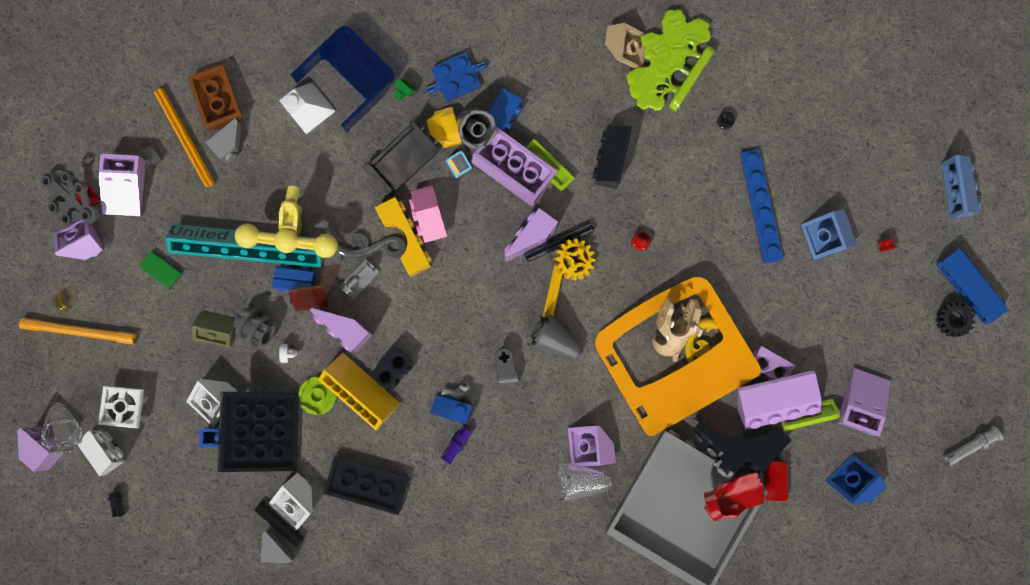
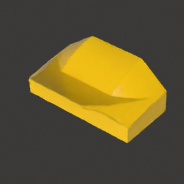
(444, 127)

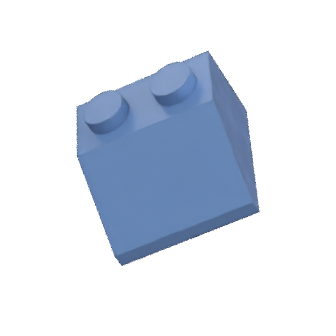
(829, 234)

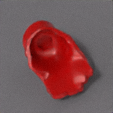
(734, 496)

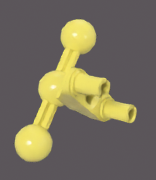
(290, 227)

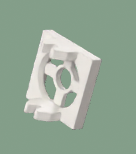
(108, 392)

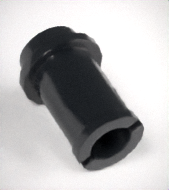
(116, 504)

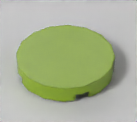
(322, 400)

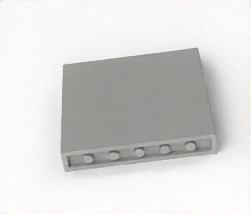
(667, 516)

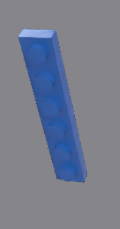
(761, 206)

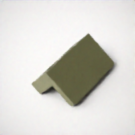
(213, 329)

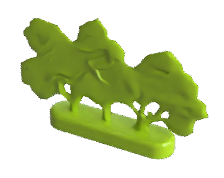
(667, 55)

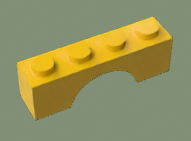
(392, 216)

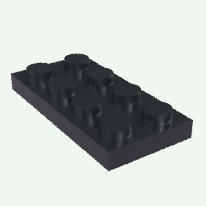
(366, 485)

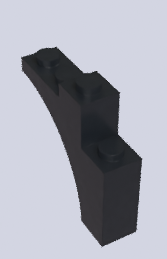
(732, 453)

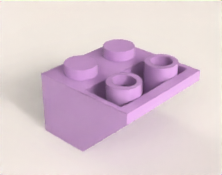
(32, 451)

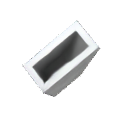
(226, 141)

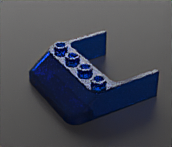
(355, 63)

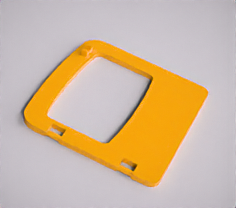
(697, 383)

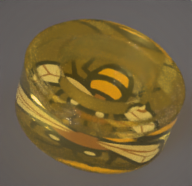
(61, 304)

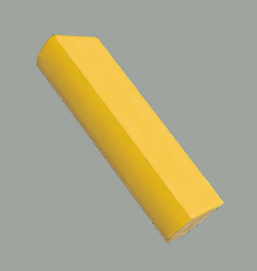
(359, 391)

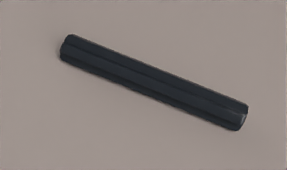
(554, 244)

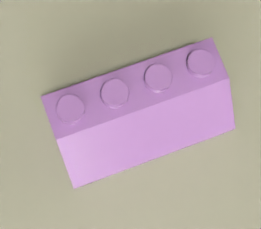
(514, 167)
(779, 400)

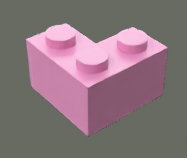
(427, 212)

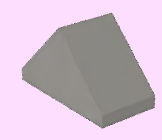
(273, 550)

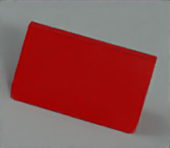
(776, 481)

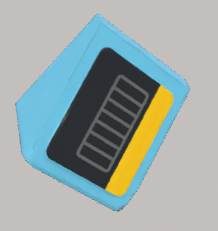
(458, 164)

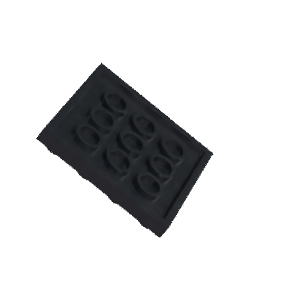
(258, 432)

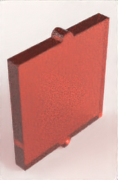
(308, 298)

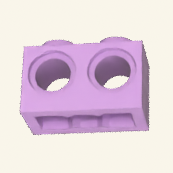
(772, 362)

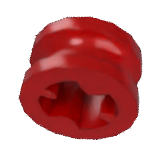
(887, 245)

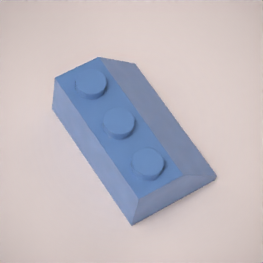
(960, 186)

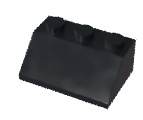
(612, 156)

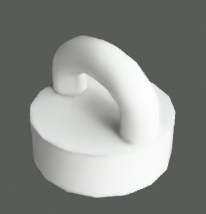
(286, 353)

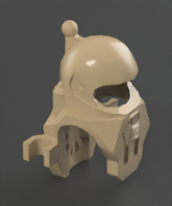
(676, 332)

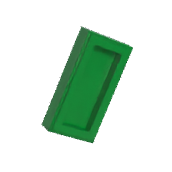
(160, 270)

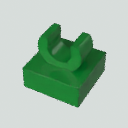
(405, 89)

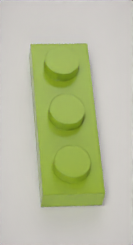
(562, 177)
(828, 412)

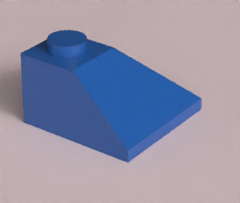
(856, 481)

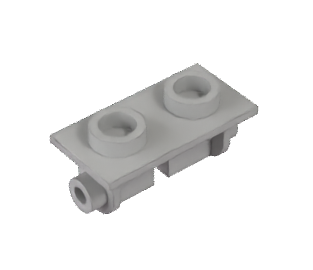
(359, 279)

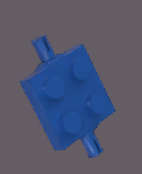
(456, 77)

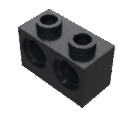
(388, 364)

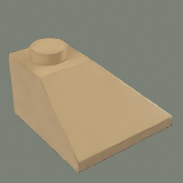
(626, 44)

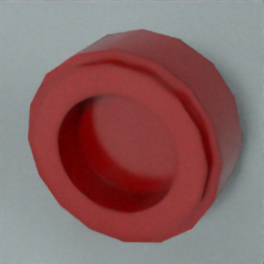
(641, 240)

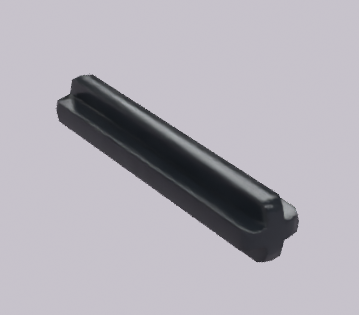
(279, 524)

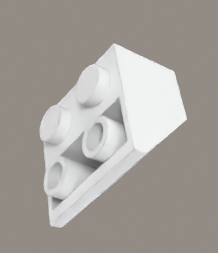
(101, 451)

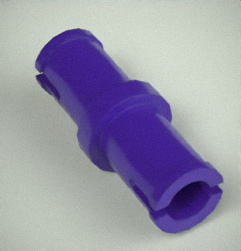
(456, 445)

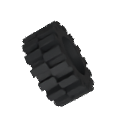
(965, 315)

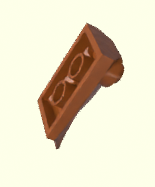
(214, 97)

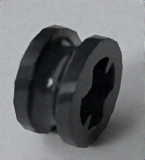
(729, 115)

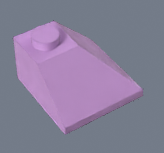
(77, 241)
(590, 446)

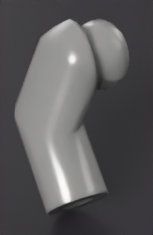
(457, 394)

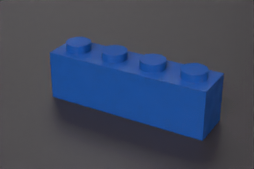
(972, 286)

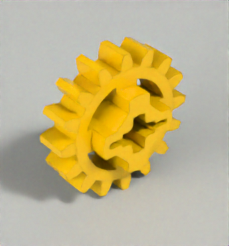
(583, 262)

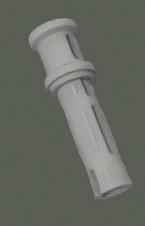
(981, 441)

